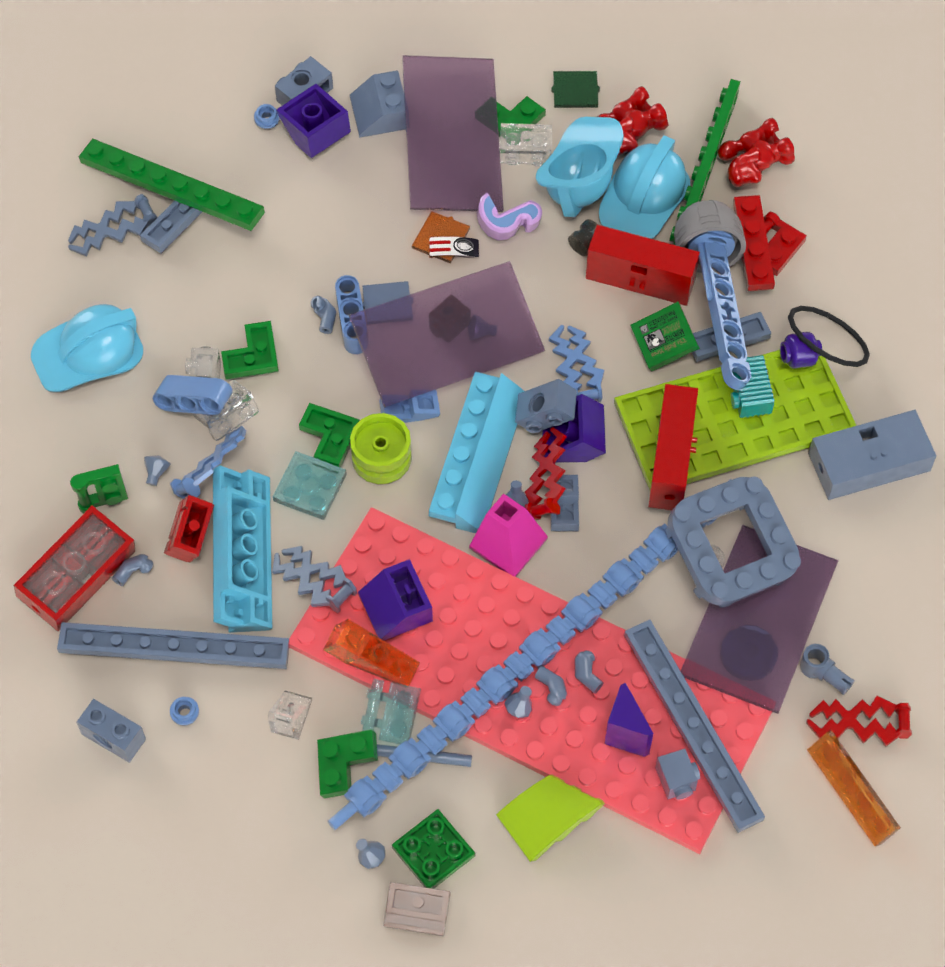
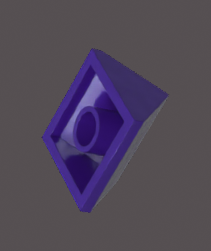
(627, 725)

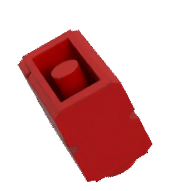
(189, 528)

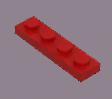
(757, 255)

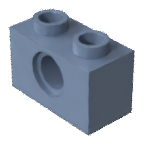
(302, 78)
(546, 406)
(111, 730)

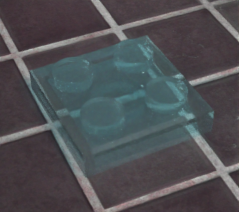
(309, 485)

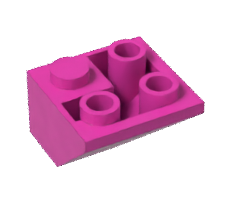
(508, 536)

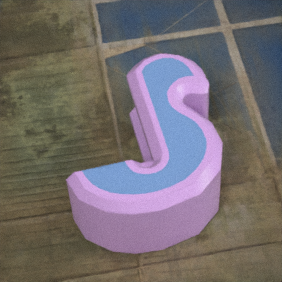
(506, 224)

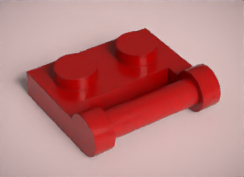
(784, 242)

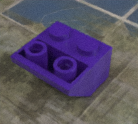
(396, 601)

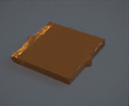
(439, 226)

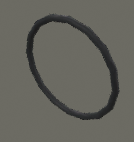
(826, 355)

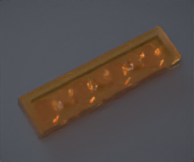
(853, 788)

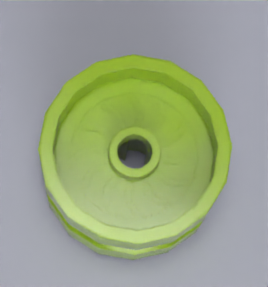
(381, 448)

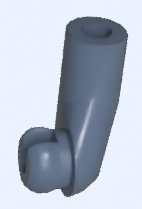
(326, 312)
(129, 566)
(583, 671)
(555, 684)

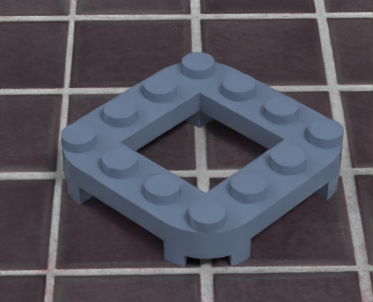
(710, 580)

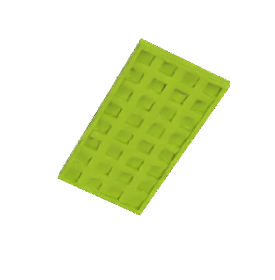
(804, 407)

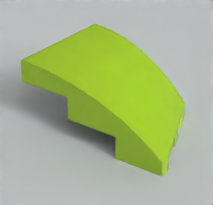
(546, 814)

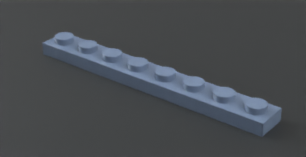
(173, 645)
(694, 726)

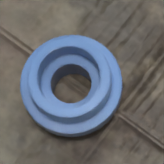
(264, 111)
(184, 703)

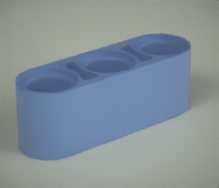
(348, 304)
(192, 394)

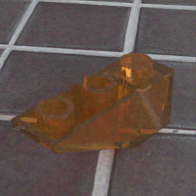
(370, 653)

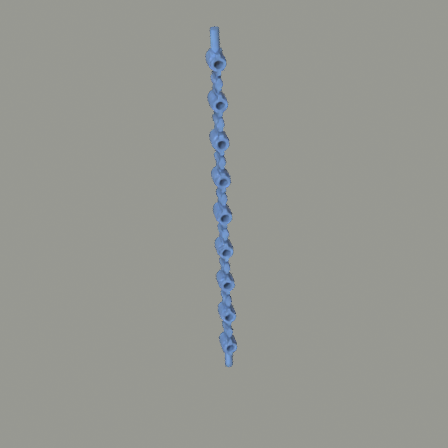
(498, 683)

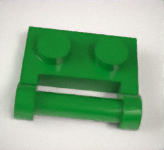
(108, 485)

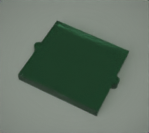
(575, 89)

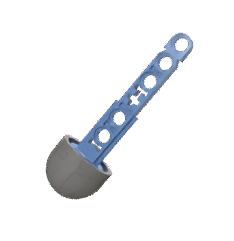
(720, 239)

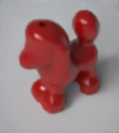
(637, 118)
(761, 151)

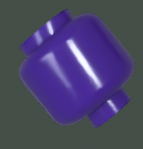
(797, 353)

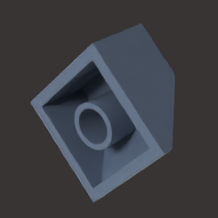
(379, 105)

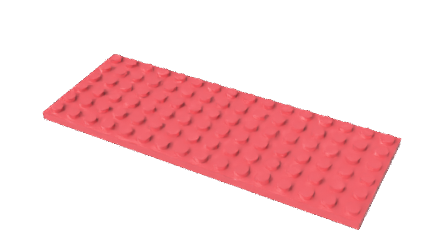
(484, 619)

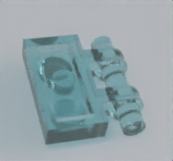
(398, 714)

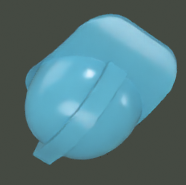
(582, 163)
(645, 190)
(87, 348)

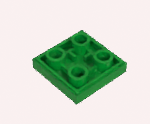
(433, 850)

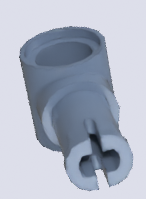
(826, 670)

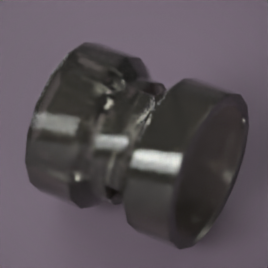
(581, 239)

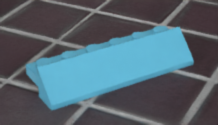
(477, 452)
(242, 550)

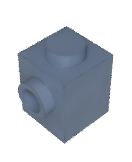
(677, 774)

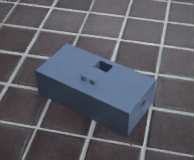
(872, 454)

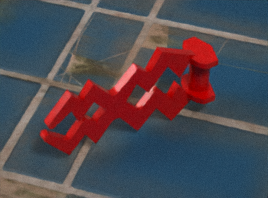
(546, 464)
(849, 720)

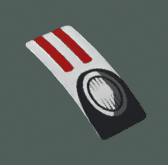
(454, 246)

